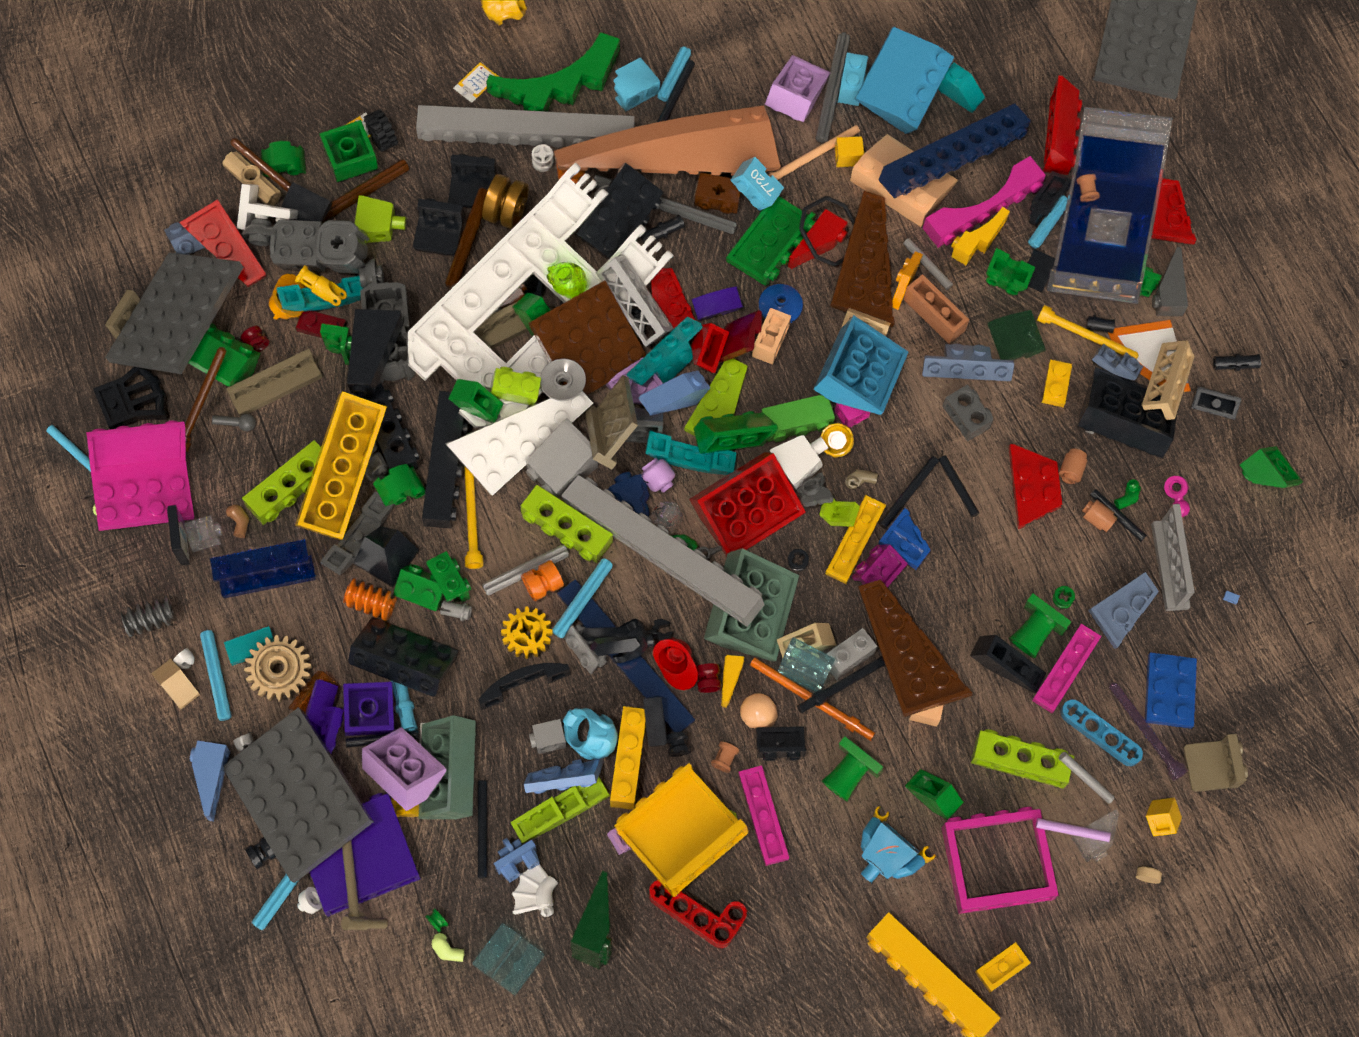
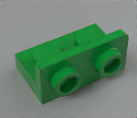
(337, 340)

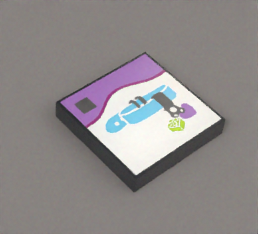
(178, 535)

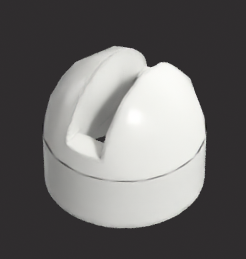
(184, 659)

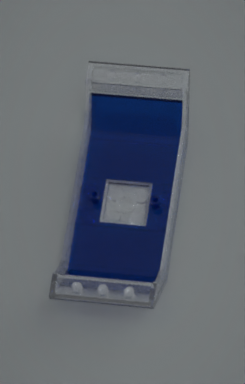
(1109, 239)

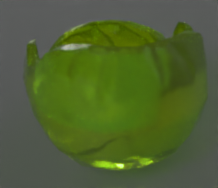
(567, 279)

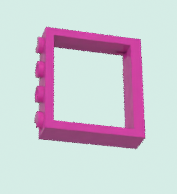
(1000, 900)

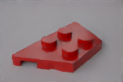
(1034, 485)

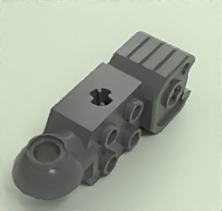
(311, 243)
(388, 296)

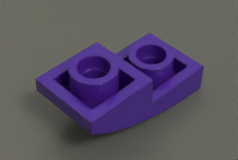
(717, 303)

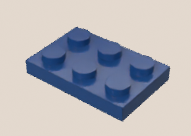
(1170, 690)

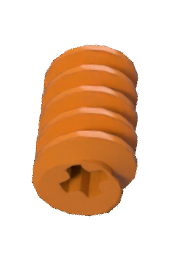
(369, 600)

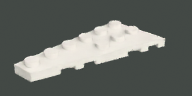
(504, 446)

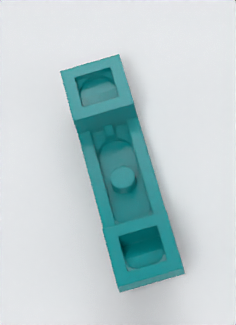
(303, 299)
(688, 456)

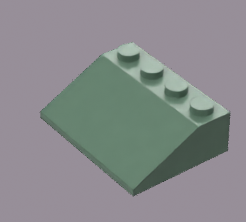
(769, 624)

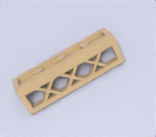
(1176, 377)

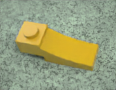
(979, 239)

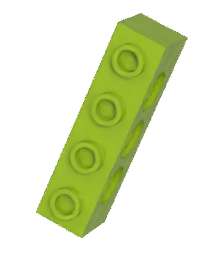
(275, 484)
(542, 500)
(1009, 763)

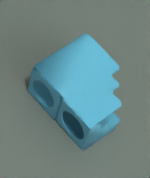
(635, 84)

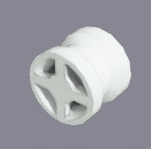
(542, 158)

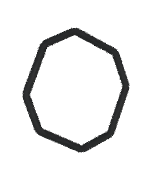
(802, 221)

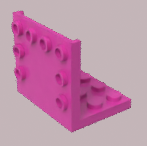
(139, 474)

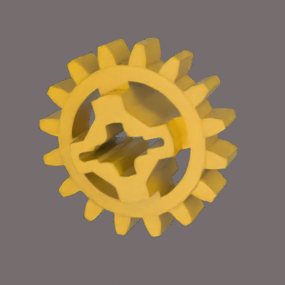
(534, 628)

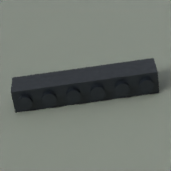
(444, 466)

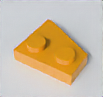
(905, 277)

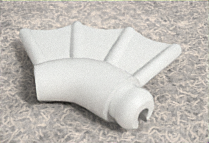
(535, 892)

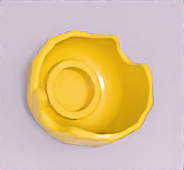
(838, 439)

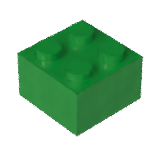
(348, 151)

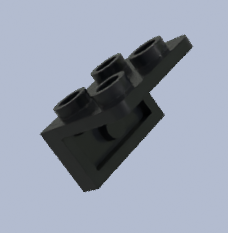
(469, 176)
(438, 227)

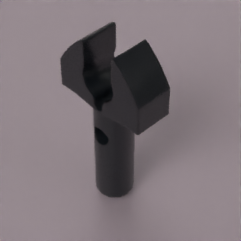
(658, 624)

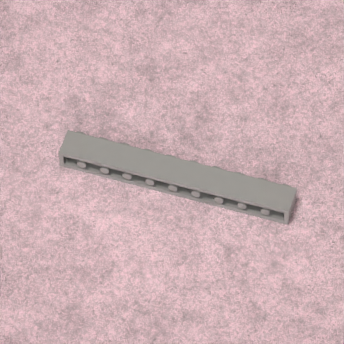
(515, 126)
(665, 551)

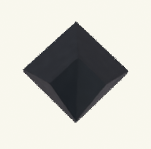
(385, 554)

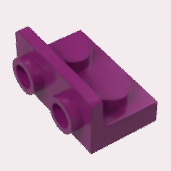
(882, 564)

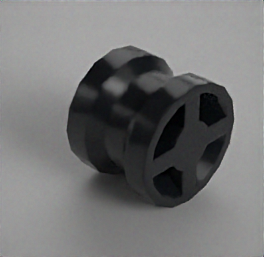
(678, 744)

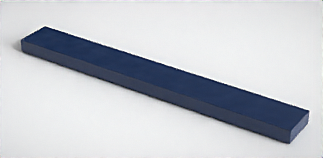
(636, 670)

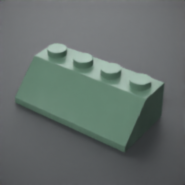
(453, 745)

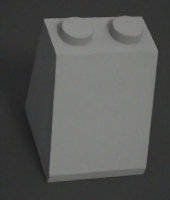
(561, 459)

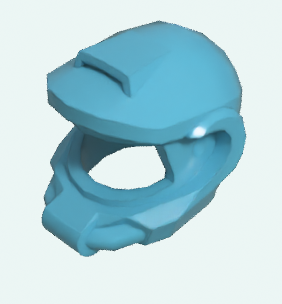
(600, 738)

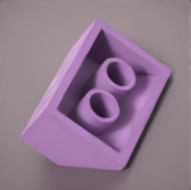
(402, 768)

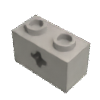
(852, 653)

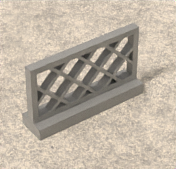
(1173, 560)

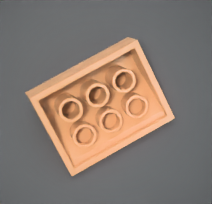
(919, 202)

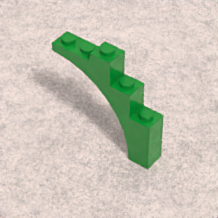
(537, 93)

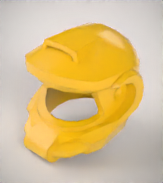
(503, 9)

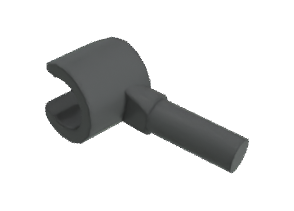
(712, 551)

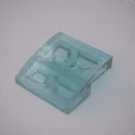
(806, 665)
(508, 959)

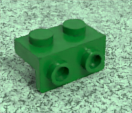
(448, 578)
(418, 587)

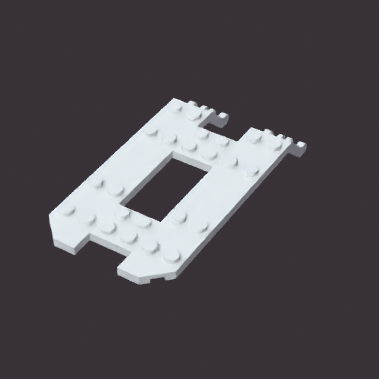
(537, 242)

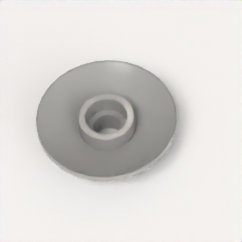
(559, 371)

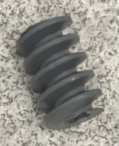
(148, 616)

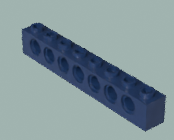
(954, 151)

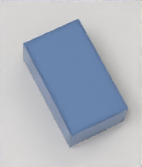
(1231, 597)

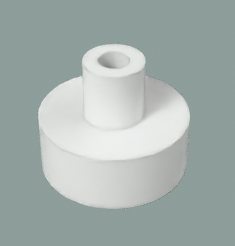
(309, 901)

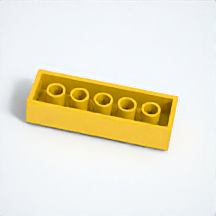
(340, 466)

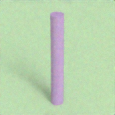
(1073, 830)

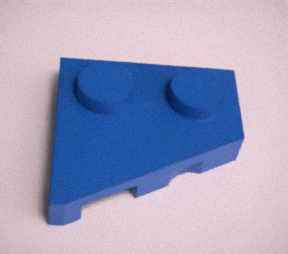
(906, 540)

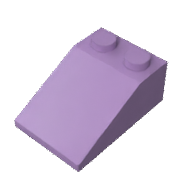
(797, 88)

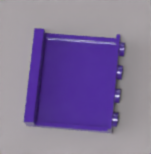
(379, 858)

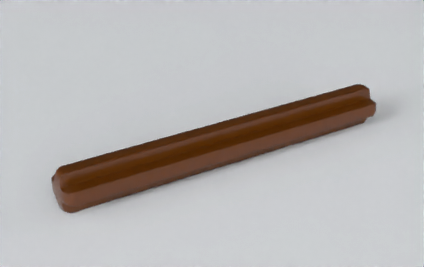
(367, 187)
(467, 239)

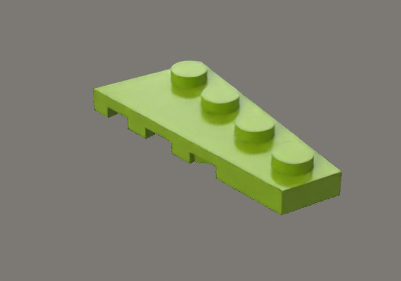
(722, 395)

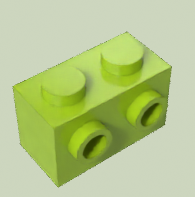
(515, 386)

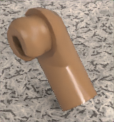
(241, 519)

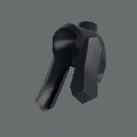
(627, 640)

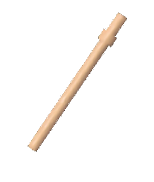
(812, 154)

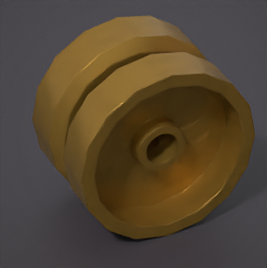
(505, 201)

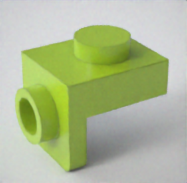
(840, 513)

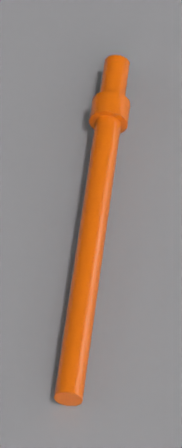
(852, 723)

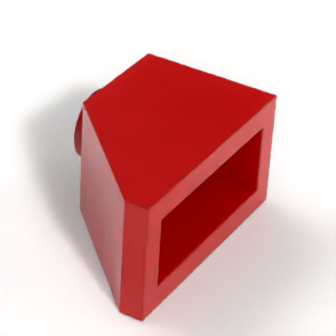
(708, 346)

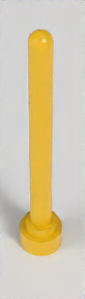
(1048, 316)
(473, 559)

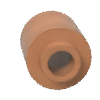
(1073, 466)
(1099, 515)

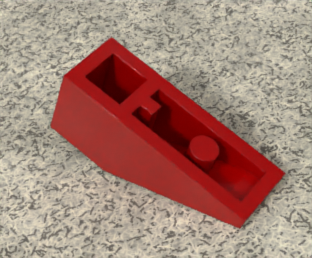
(823, 235)

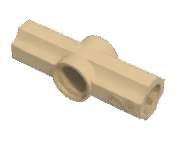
(244, 171)

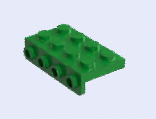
(770, 241)

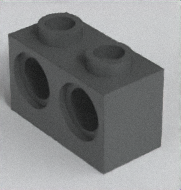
(962, 415)

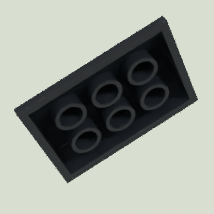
(1116, 411)

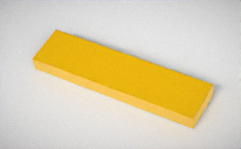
(855, 540)

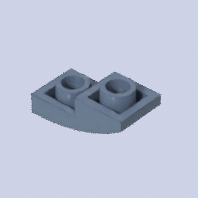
(1124, 366)

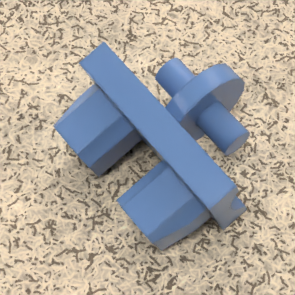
(525, 853)

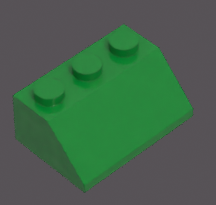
(239, 358)
(733, 432)

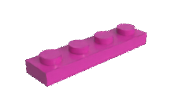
(1066, 668)
(763, 815)

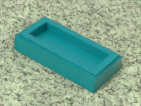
(239, 648)

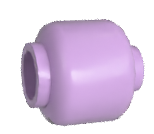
(658, 475)

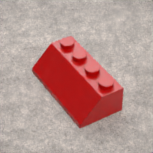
(1062, 128)

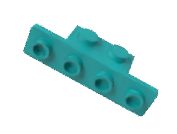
(669, 355)

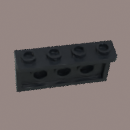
(621, 212)
(402, 656)

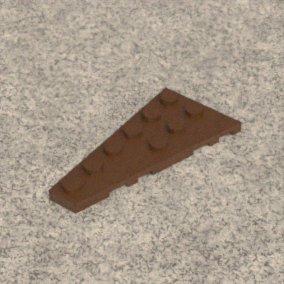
(865, 269)
(912, 661)

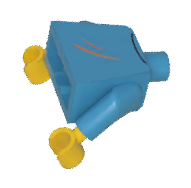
(889, 851)

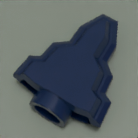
(631, 490)

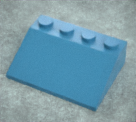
(904, 79)
(861, 368)

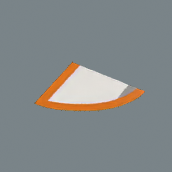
(1147, 341)

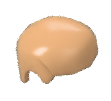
(758, 711)

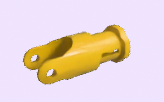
(321, 286)

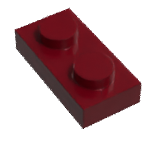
(311, 322)

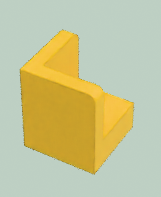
(848, 151)
(1164, 816)

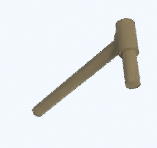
(354, 919)

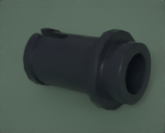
(1100, 324)

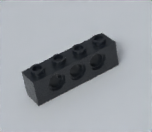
(396, 438)

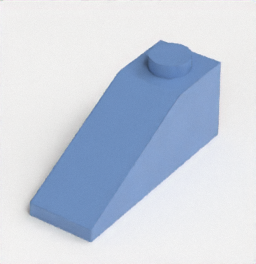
(675, 394)
(208, 767)

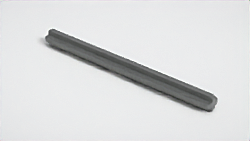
(685, 211)

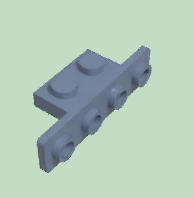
(968, 363)

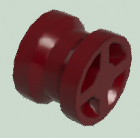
(254, 337)

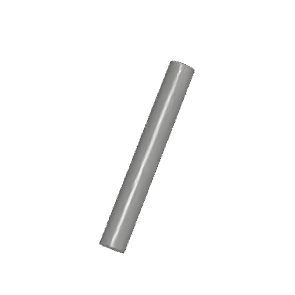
(929, 265)
(1086, 777)

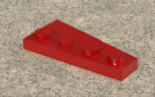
(222, 239)

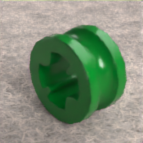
(1060, 603)
(436, 920)

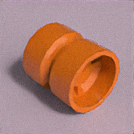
(543, 580)

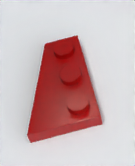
(1171, 216)
(669, 297)

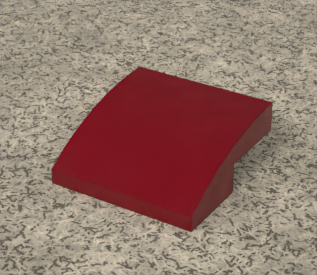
(741, 335)

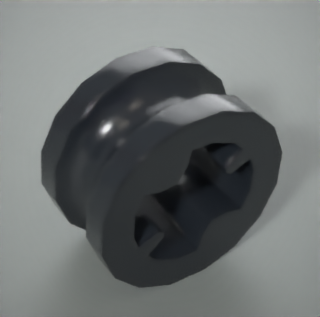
(800, 552)

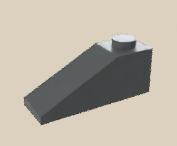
(1171, 293)

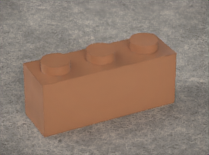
(936, 309)

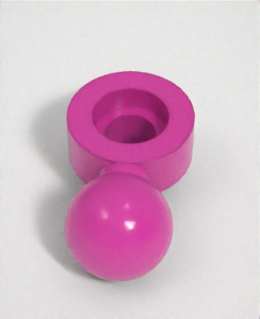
(1178, 496)

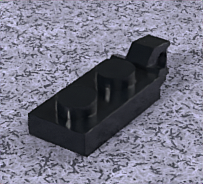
(1048, 196)

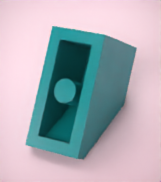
(961, 87)

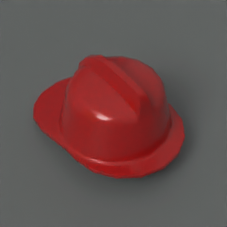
(676, 663)

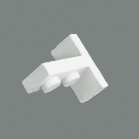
(250, 209)

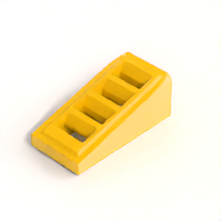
(731, 672)

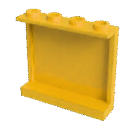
(680, 829)

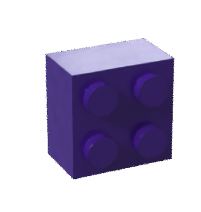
(368, 708)

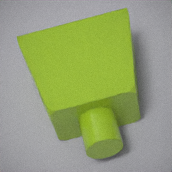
(378, 219)

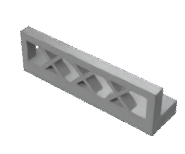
(641, 296)

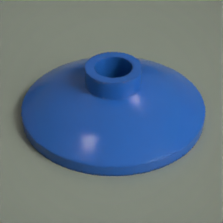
(792, 305)

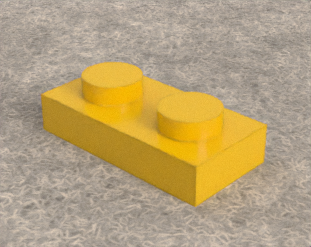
(1056, 383)
(1002, 967)

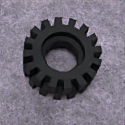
(380, 130)

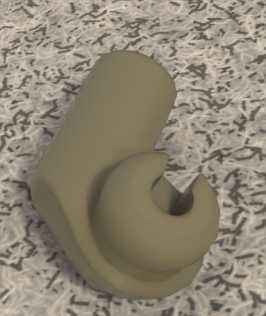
(859, 477)

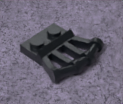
(118, 407)

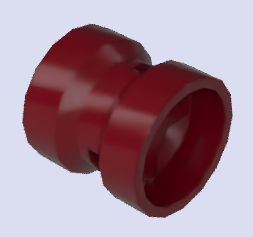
(708, 678)

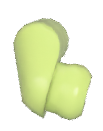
(444, 950)

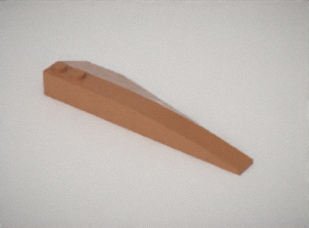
(688, 144)

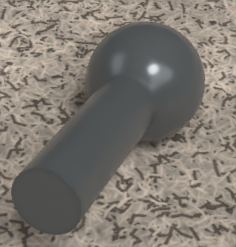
(245, 422)

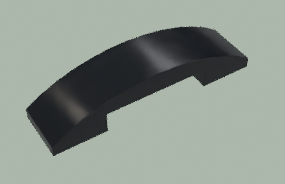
(551, 671)

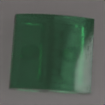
(1016, 336)

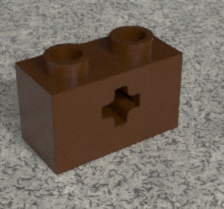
(717, 194)

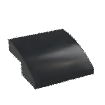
(309, 204)

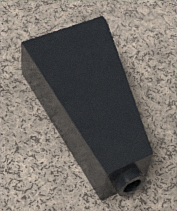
(371, 347)

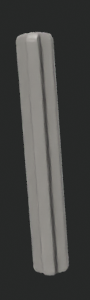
(514, 575)

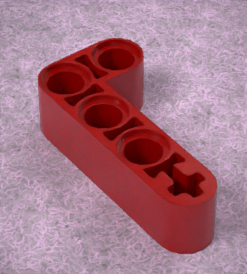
(694, 909)

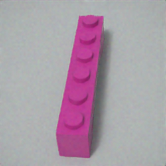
(951, 222)

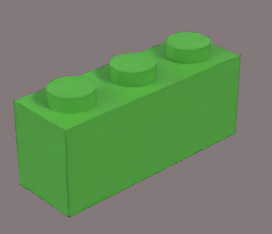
(800, 417)

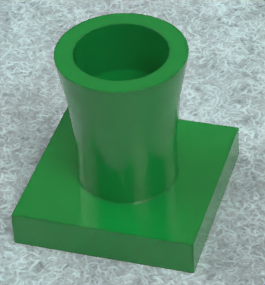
(1038, 626)
(850, 770)

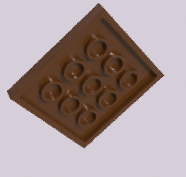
(591, 333)

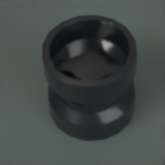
(257, 856)

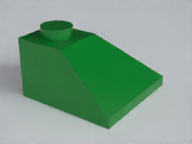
(1270, 468)

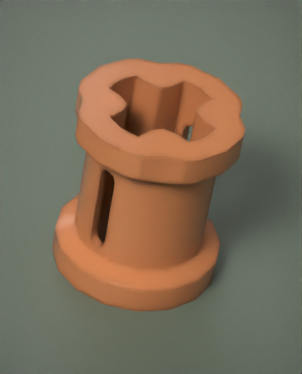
(1088, 188)
(725, 757)

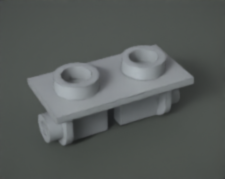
(581, 648)

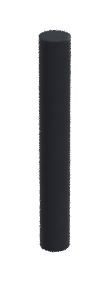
(958, 485)
(1121, 518)
(366, 740)

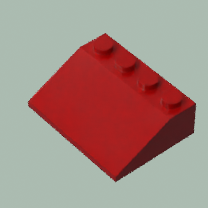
(748, 504)

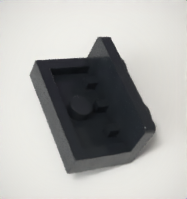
(780, 742)

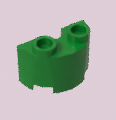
(284, 158)
(1008, 273)
(399, 484)

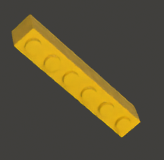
(932, 977)

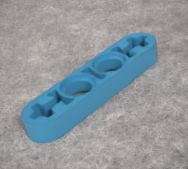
(1098, 736)

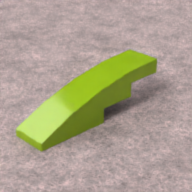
(558, 810)

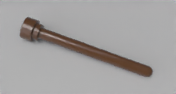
(263, 166)
(203, 393)

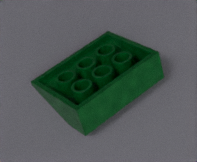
(592, 936)

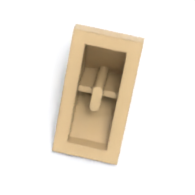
(175, 684)

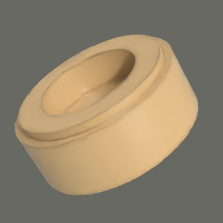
(1149, 875)

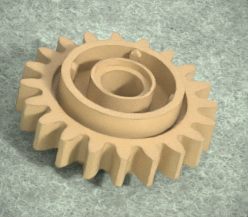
(267, 658)

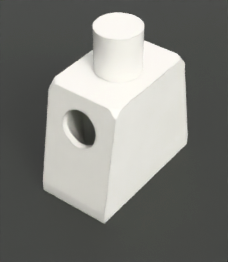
(799, 458)

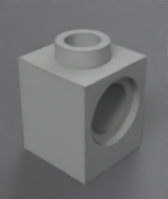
(548, 736)

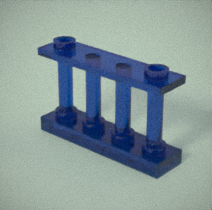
(263, 568)

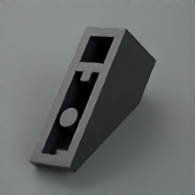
(1007, 662)

